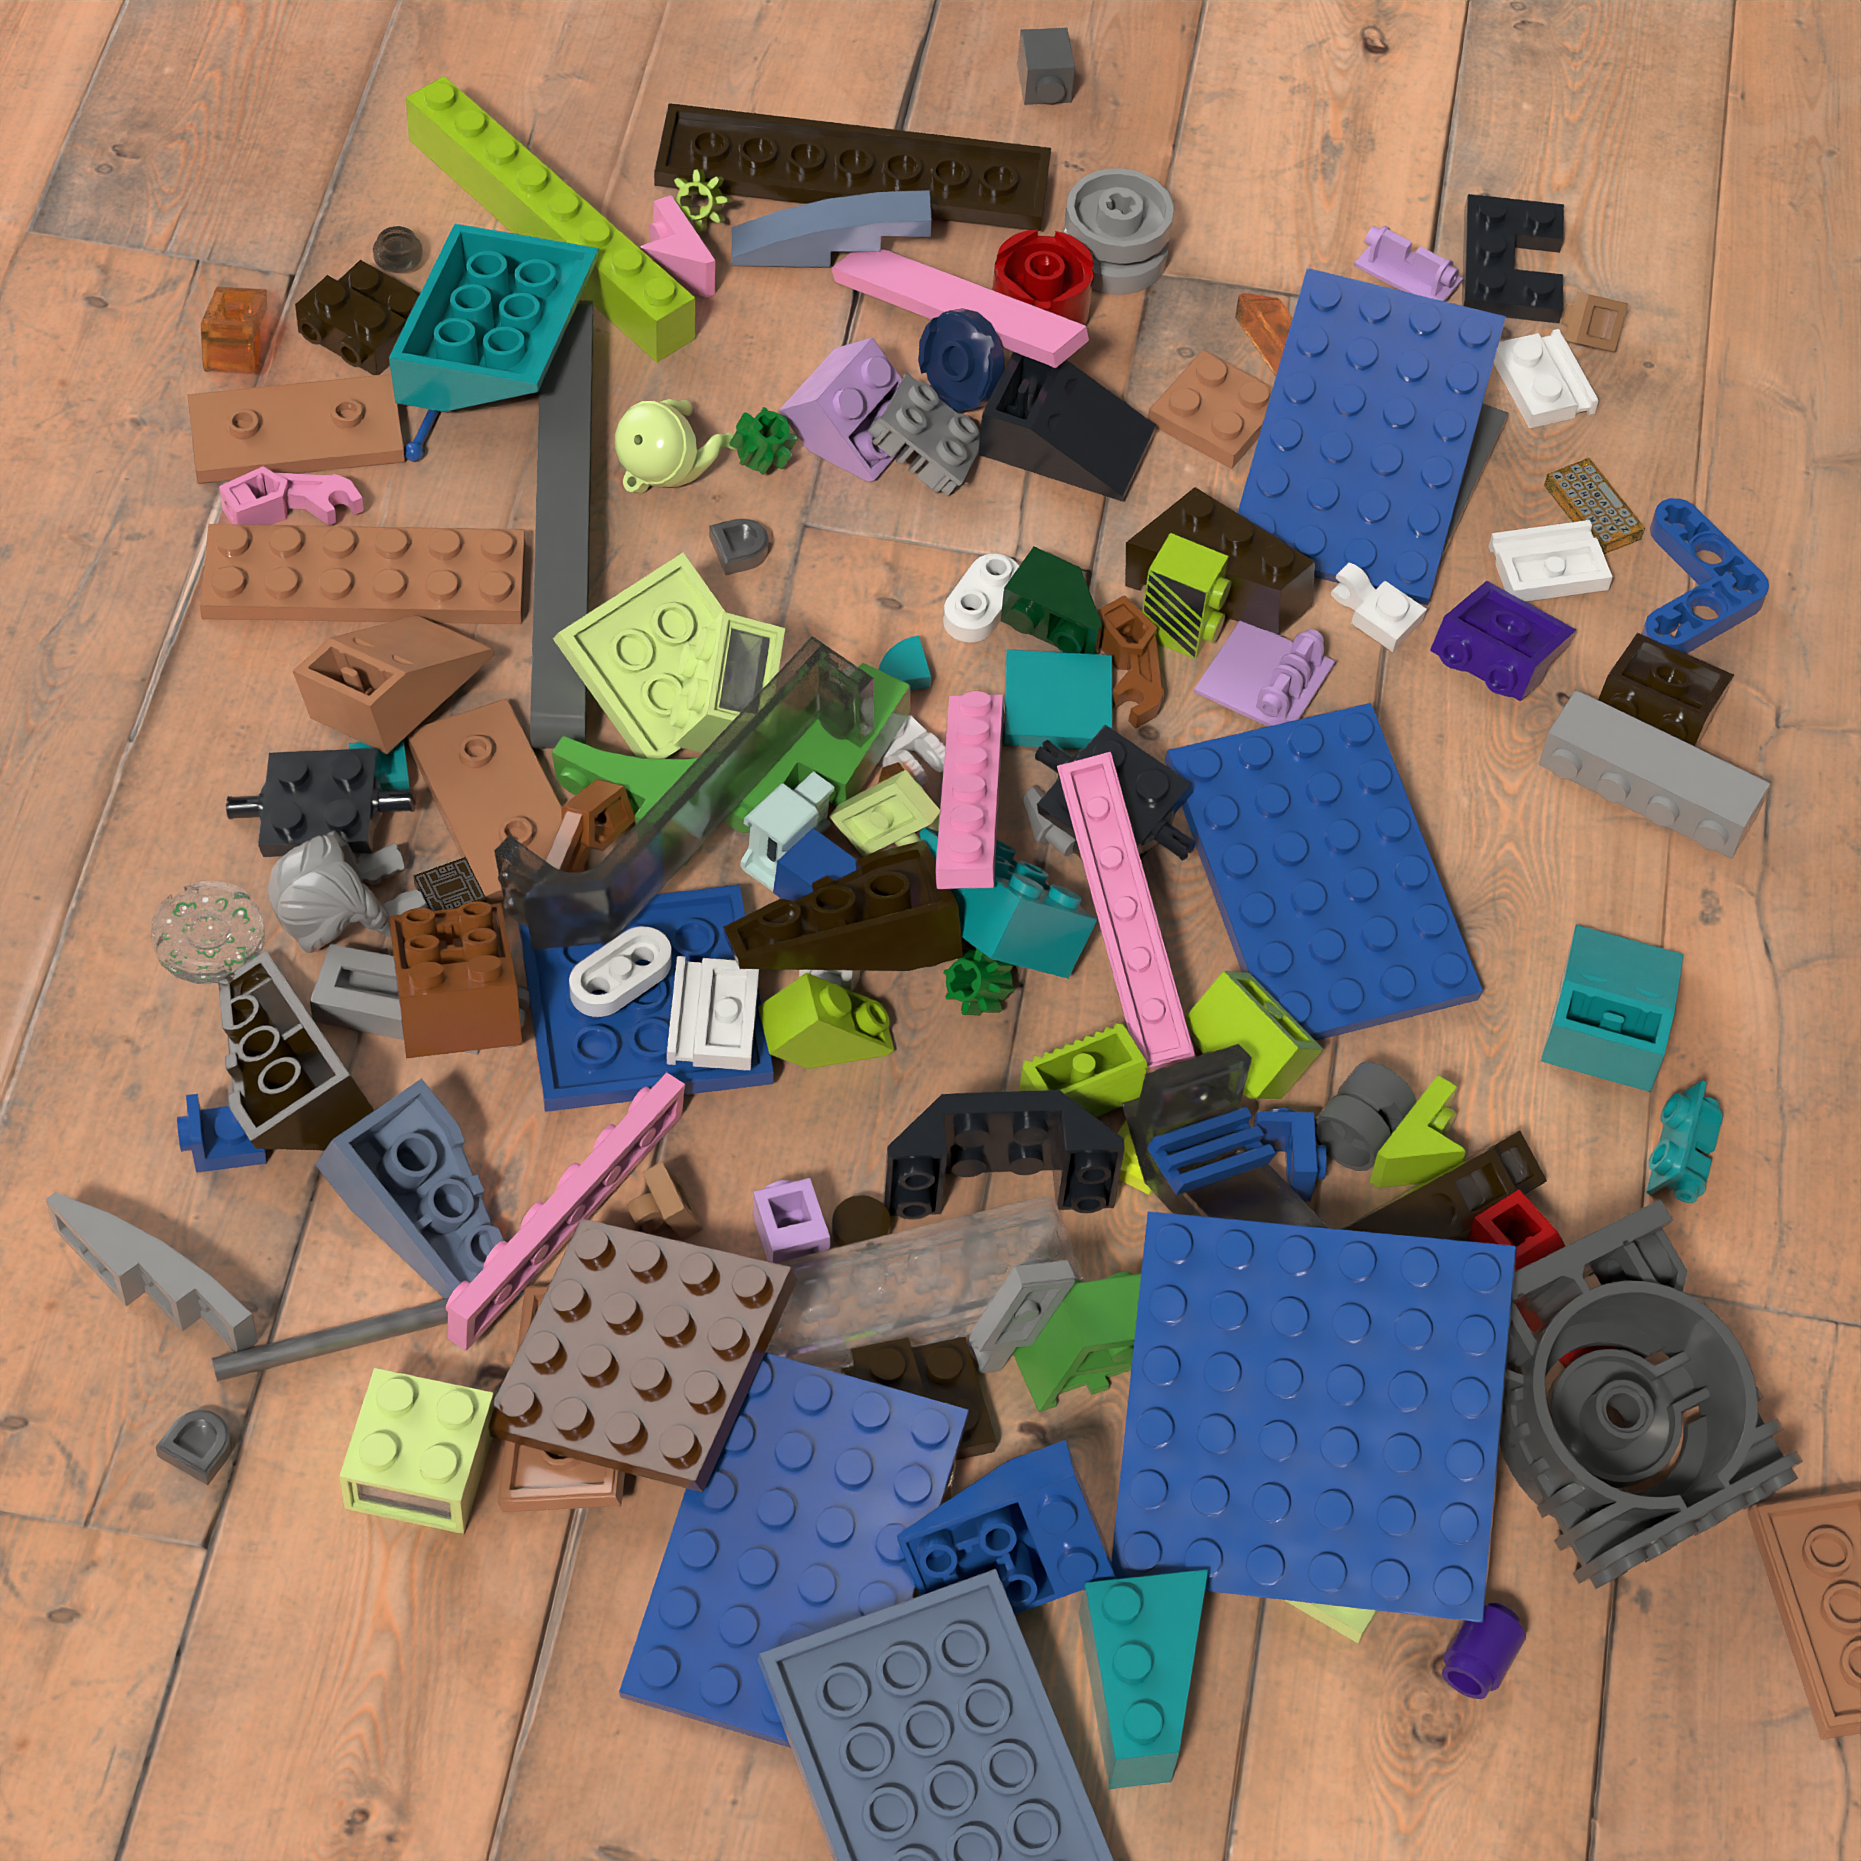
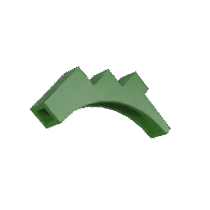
(832, 759)

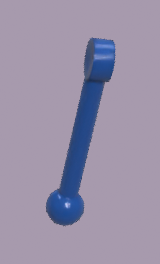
(413, 450)

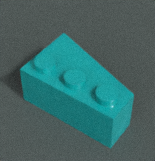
(1140, 1669)

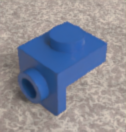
(1295, 1135)

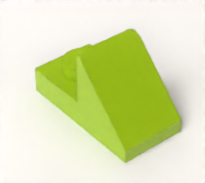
(1419, 1144)

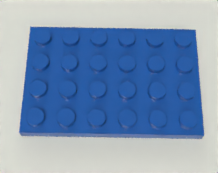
(1371, 429)
(1324, 872)
(788, 1537)

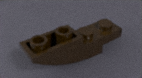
(1458, 1195)

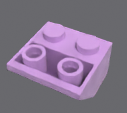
(840, 405)

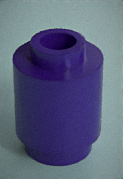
(1483, 1652)

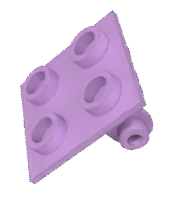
(1266, 674)

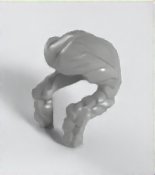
(321, 890)

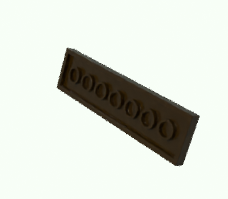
(834, 160)

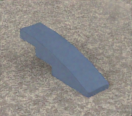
(848, 224)

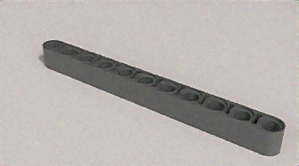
(562, 533)

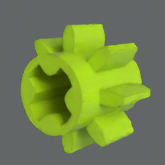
(698, 186)

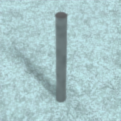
(330, 1340)

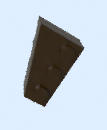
(1266, 575)

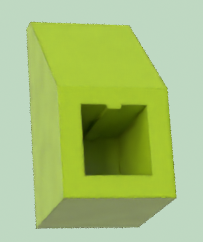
(824, 1024)

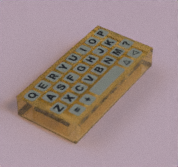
(1589, 496)

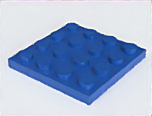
(616, 1055)

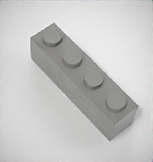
(1653, 774)

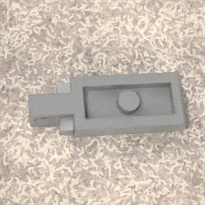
(1019, 1311)

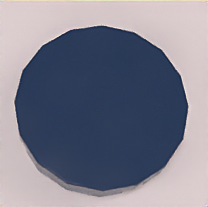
(961, 358)

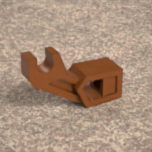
(1142, 681)
(590, 821)

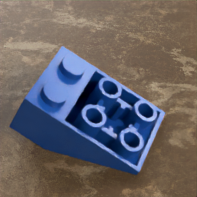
(1024, 1522)

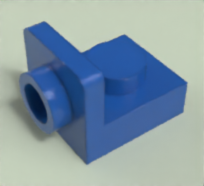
(215, 1138)

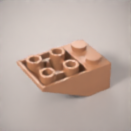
(386, 678)

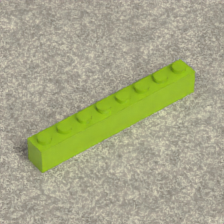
(539, 204)

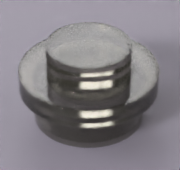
(397, 250)

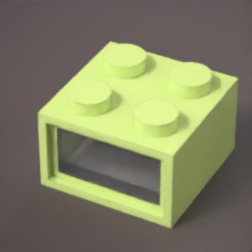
(722, 676)
(417, 1451)

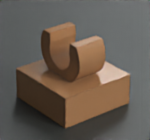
(1594, 321)
(664, 1205)

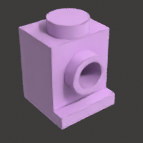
(789, 1220)

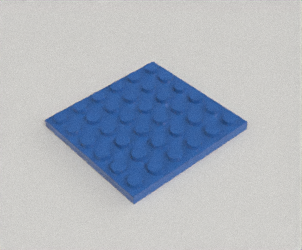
(1316, 1414)

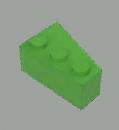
(1083, 1340)

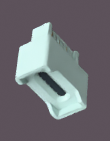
(781, 822)

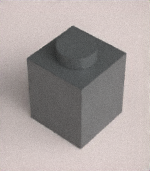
(1045, 66)

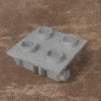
(932, 430)

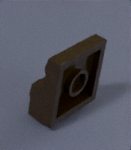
(357, 315)
(1666, 688)
(933, 1371)

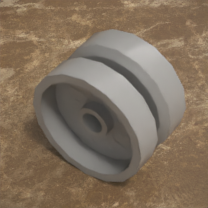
(1124, 225)

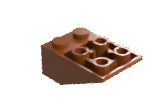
(455, 980)

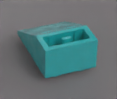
(1022, 916)
(1613, 1008)

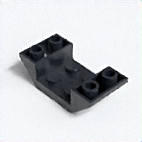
(1003, 1134)

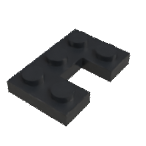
(1490, 237)

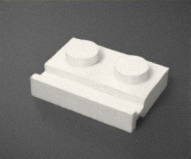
(1544, 379)
(1550, 561)
(713, 1014)

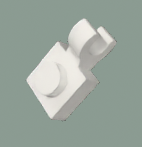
(1380, 612)

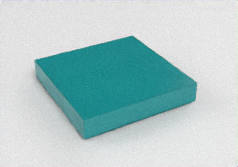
(1056, 698)

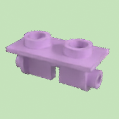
(1417, 273)

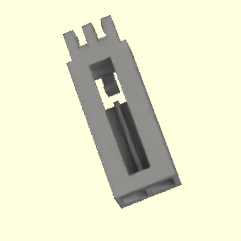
(361, 993)

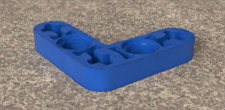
(1714, 580)

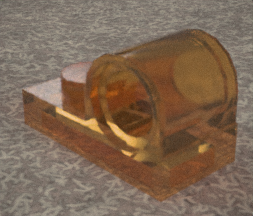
(233, 330)

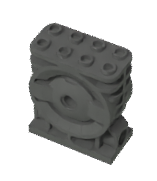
(1568, 1448)

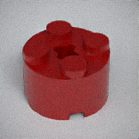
(1046, 273)

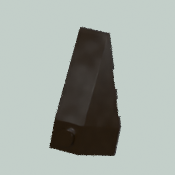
(281, 1066)

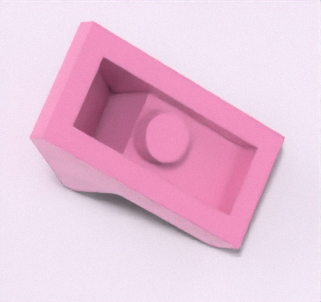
(680, 249)

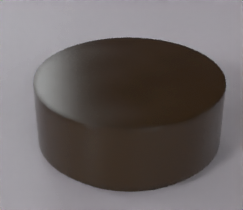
(859, 1220)

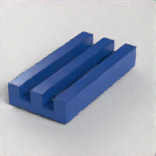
(1234, 1121)

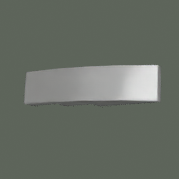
(140, 1263)

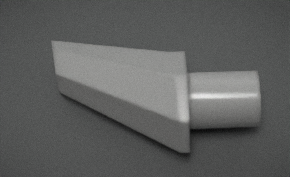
(1044, 830)

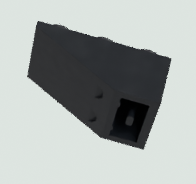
(1063, 427)

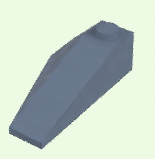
(415, 1187)

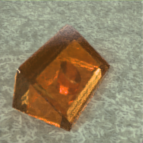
(1266, 325)

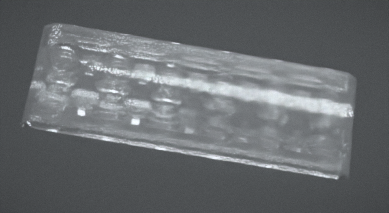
(913, 1282)

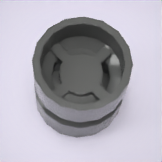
(1363, 1115)

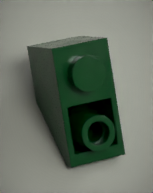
(1052, 604)

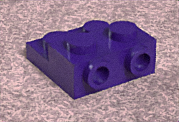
(1501, 640)

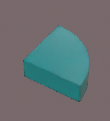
(907, 663)

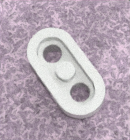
(983, 591)
(616, 973)

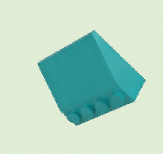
(488, 318)

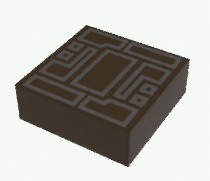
(449, 886)

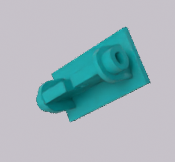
(1687, 1123)

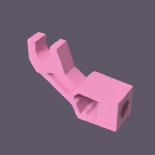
(266, 496)

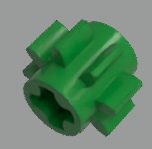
(763, 440)
(978, 983)

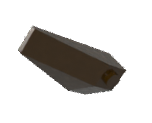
(868, 920)

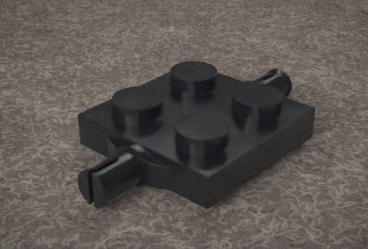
(1148, 788)
(317, 794)

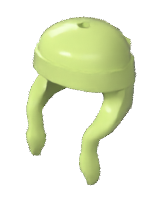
(660, 446)

